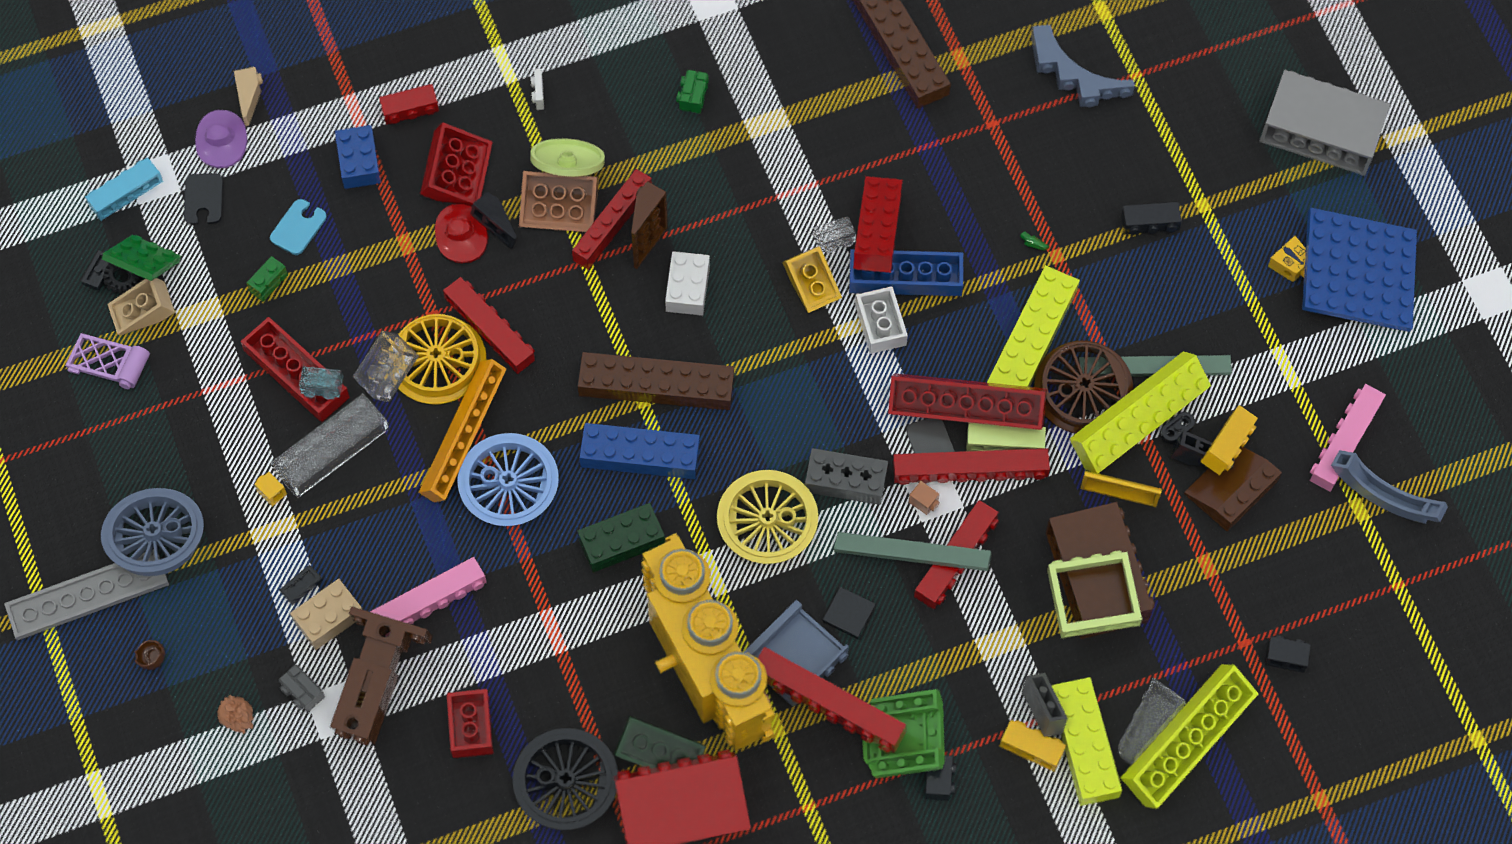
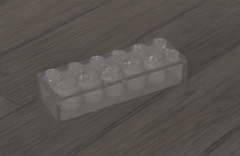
(330, 445)

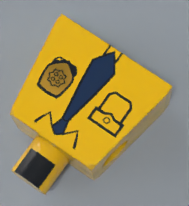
(1289, 260)

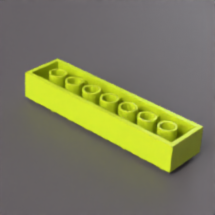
(1035, 329)
(1140, 412)
(1189, 736)

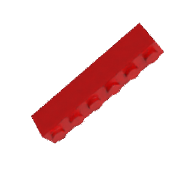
(609, 221)
(489, 325)
(969, 535)

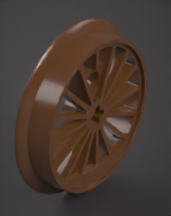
(1119, 369)

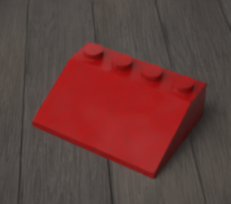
(456, 166)

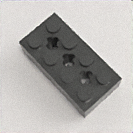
(849, 465)

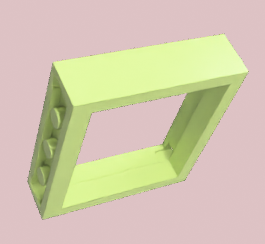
(1101, 624)

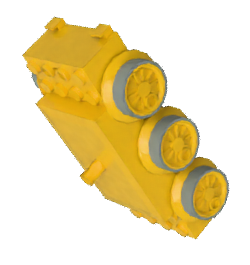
(702, 645)

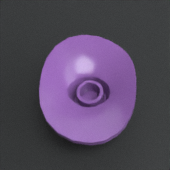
(221, 139)

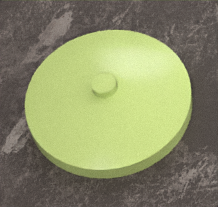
(567, 157)

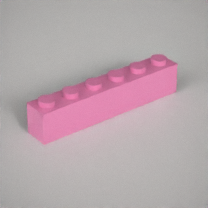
(1349, 434)
(434, 593)

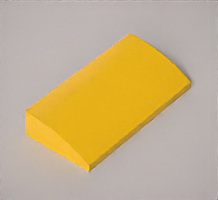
(1120, 488)

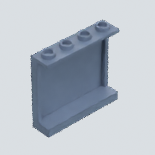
(802, 642)

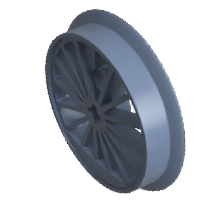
(153, 532)

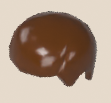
(150, 654)

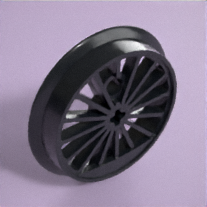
(606, 786)

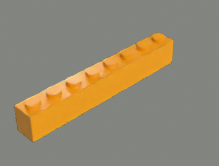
(462, 430)

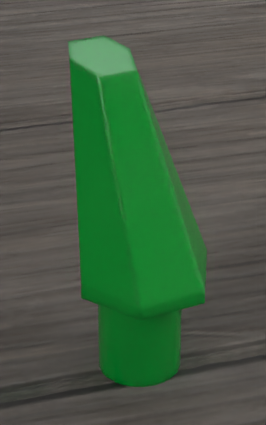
(1033, 241)

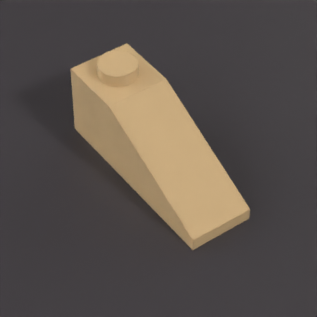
(248, 90)

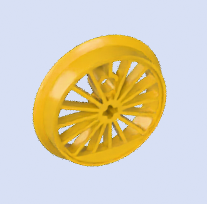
(444, 351)

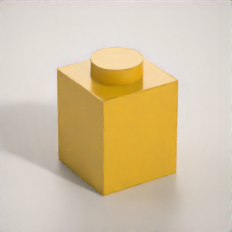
(270, 488)

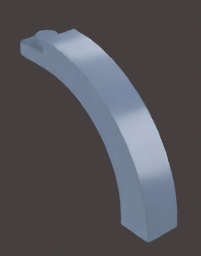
(1384, 495)

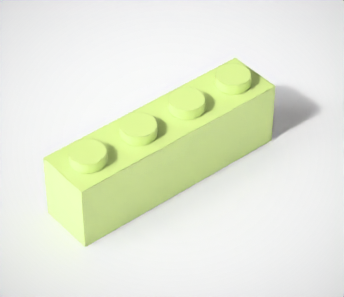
(995, 437)

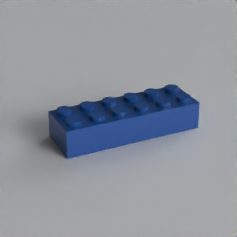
(913, 274)
(639, 451)

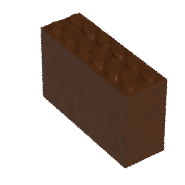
(1099, 589)

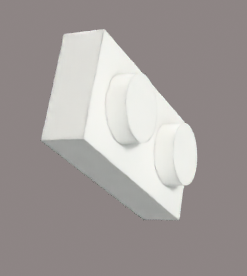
(537, 82)

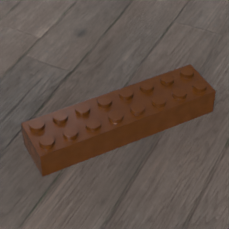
(905, 50)
(656, 381)

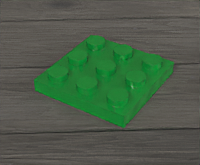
(141, 257)

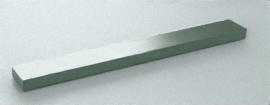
(1151, 364)
(912, 551)

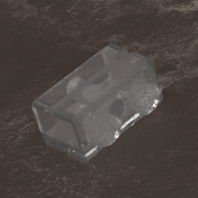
(834, 235)

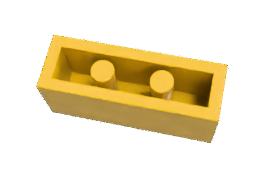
(1032, 745)

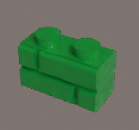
(693, 91)
(267, 279)

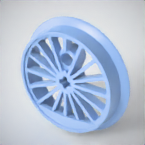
(505, 442)

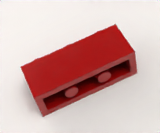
(409, 104)

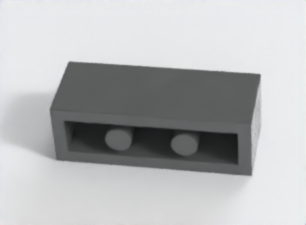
(1044, 705)

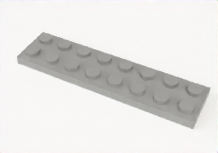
(79, 598)

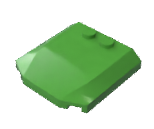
(924, 738)

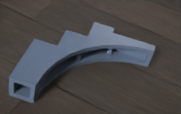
(1069, 75)

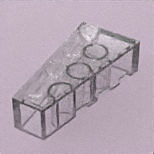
(1150, 719)

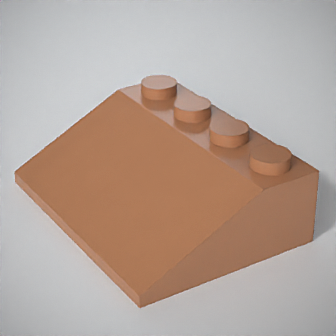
(558, 201)

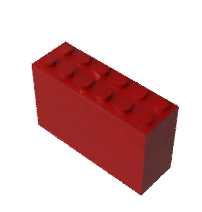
(682, 800)

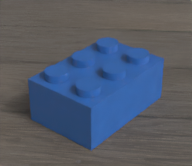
(357, 156)

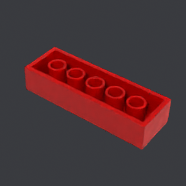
(878, 224)
(284, 362)

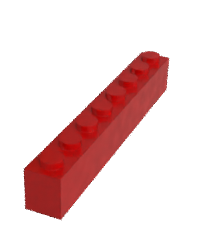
(971, 466)

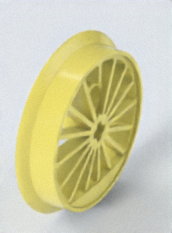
(728, 510)

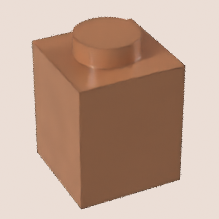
(924, 498)

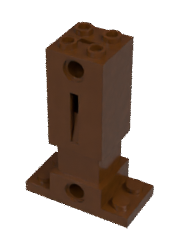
(373, 675)

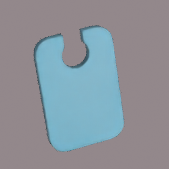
(294, 230)

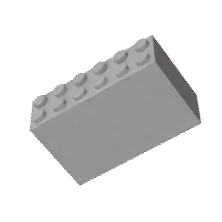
(1325, 122)

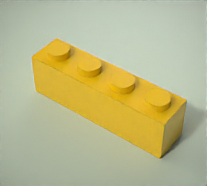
(1229, 440)

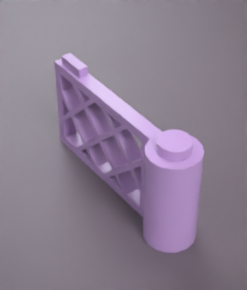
(130, 364)

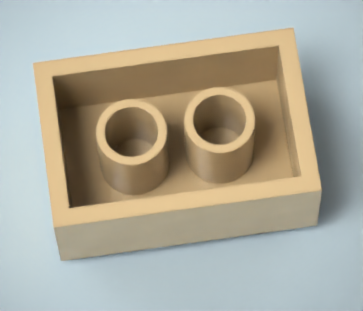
(325, 614)

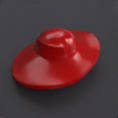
(460, 234)

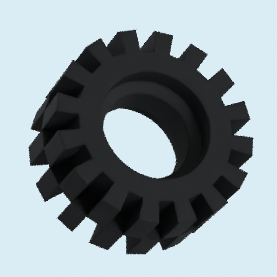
(116, 285)

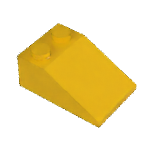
(812, 279)

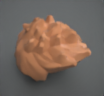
(235, 714)

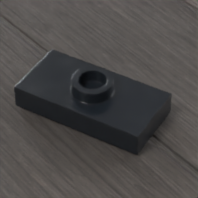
(300, 585)

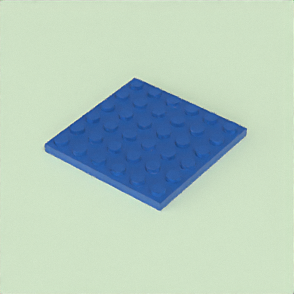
(1359, 269)

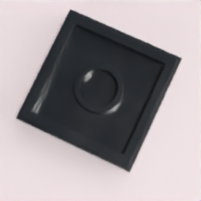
(849, 612)

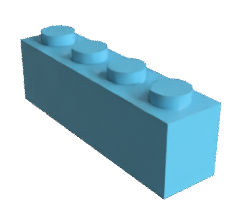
(124, 188)

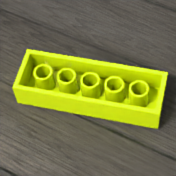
(1087, 743)

